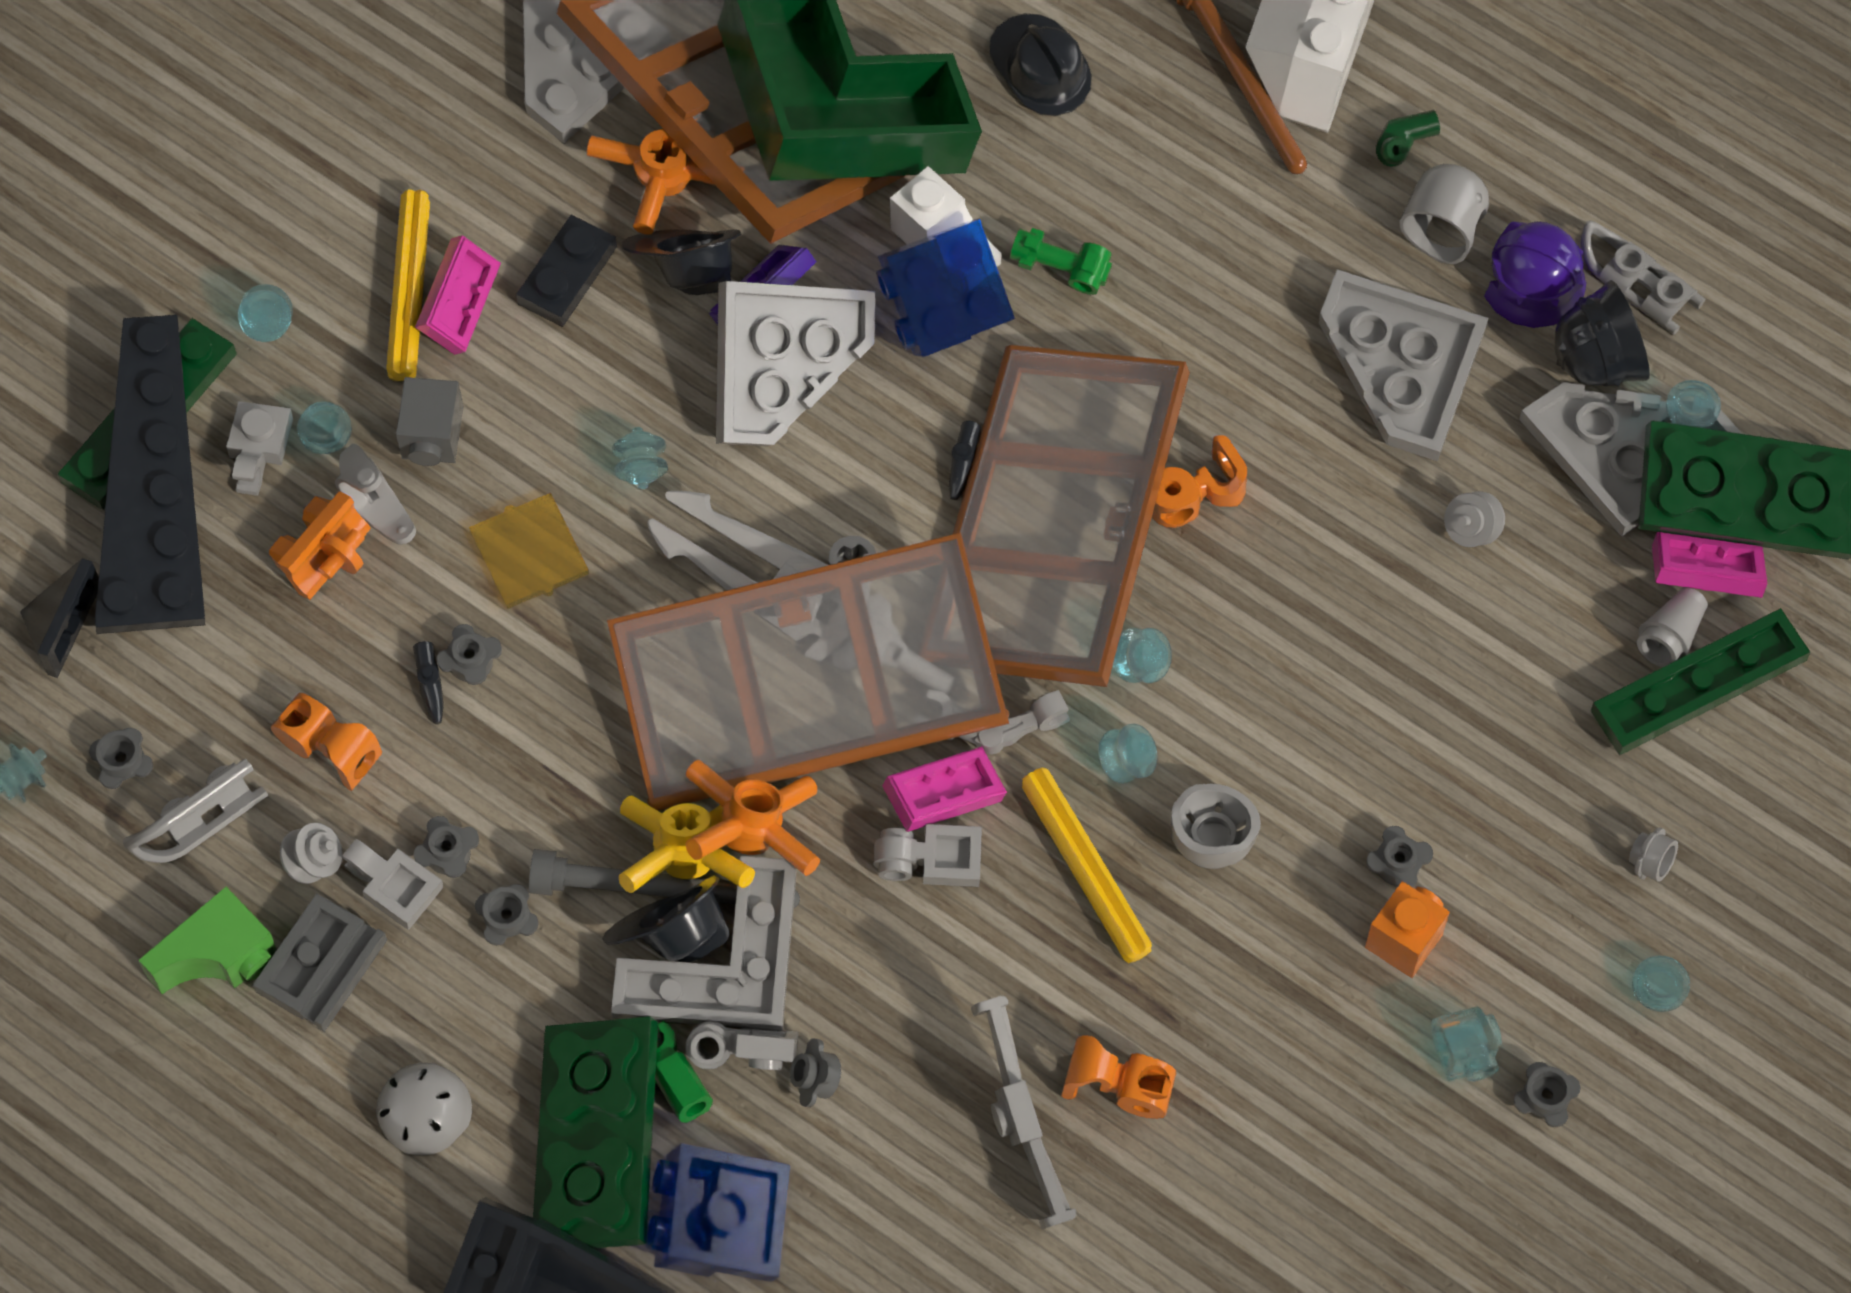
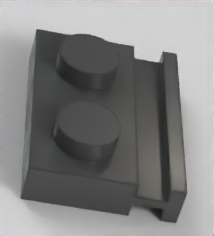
(320, 962)

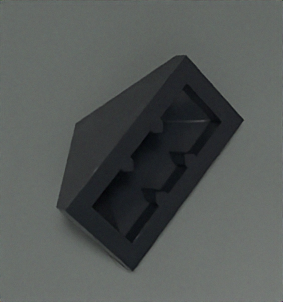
(59, 613)

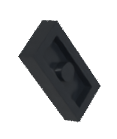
(566, 270)

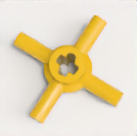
(670, 836)

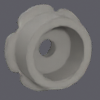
(1653, 854)

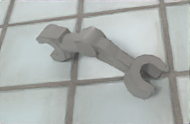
(1044, 714)

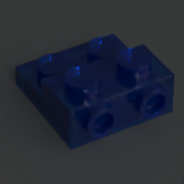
(944, 288)
(719, 1213)

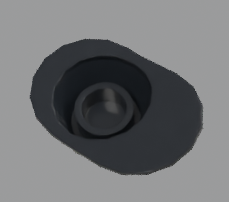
(1041, 64)
(688, 258)
(676, 926)

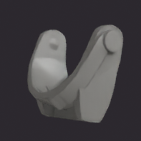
(373, 496)

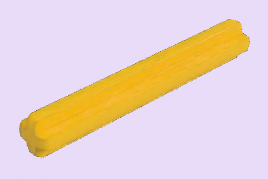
(408, 284)
(1086, 865)

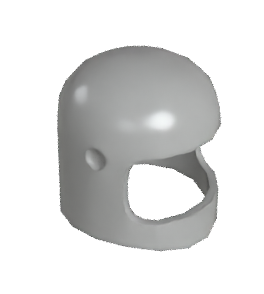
(1449, 194)

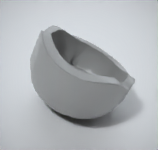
(1213, 836)
(416, 1106)

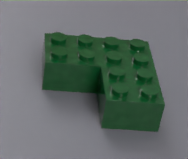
(841, 113)

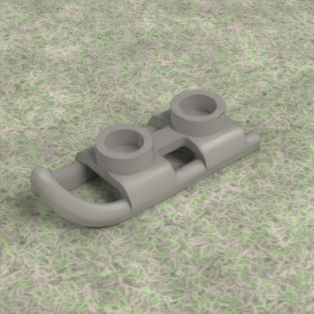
(1632, 264)
(183, 815)

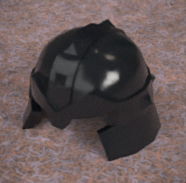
(1601, 340)

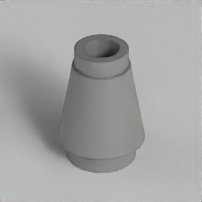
(1672, 627)

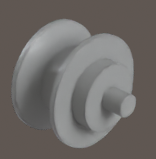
(1474, 519)
(311, 853)

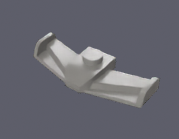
(1016, 1115)

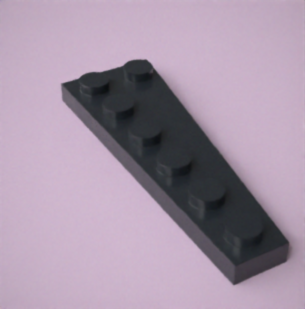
(150, 523)

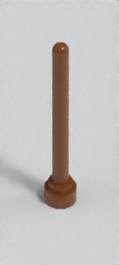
(1248, 83)

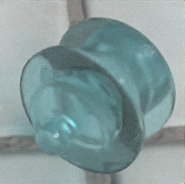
(265, 313)
(640, 457)
(1142, 655)
(1127, 753)
(21, 771)

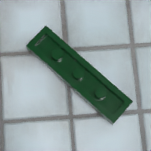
(203, 359)
(1700, 681)

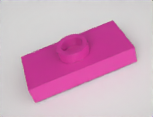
(458, 295)
(1709, 564)
(944, 789)

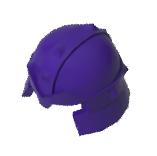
(1535, 274)

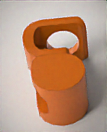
(1182, 493)
(311, 726)
(1140, 1084)

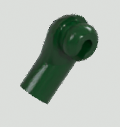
(1401, 133)

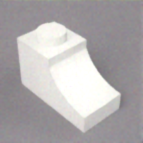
(927, 208)

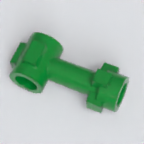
(1087, 269)

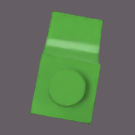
(214, 942)

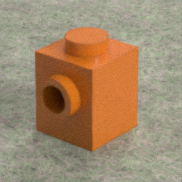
(1407, 928)

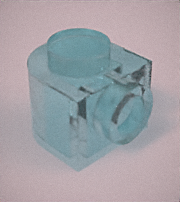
(1467, 1044)

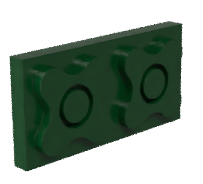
(1746, 489)
(597, 1130)

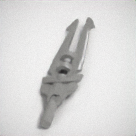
(777, 553)

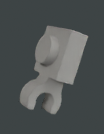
(257, 438)
(395, 886)

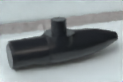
(963, 457)
(429, 680)

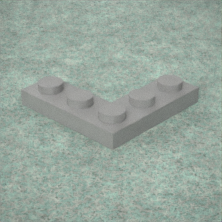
(737, 995)

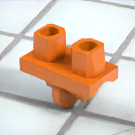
(324, 547)

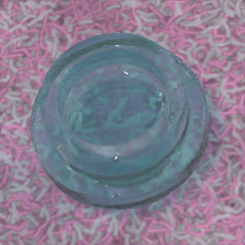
(1693, 404)
(324, 428)
(1661, 983)

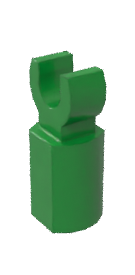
(679, 1080)

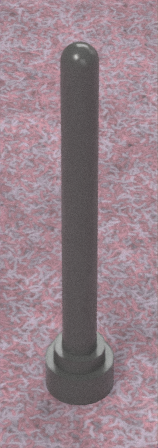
(555, 873)

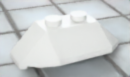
(1306, 54)

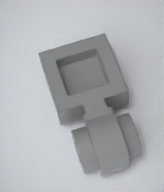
(948, 855)
(762, 1046)

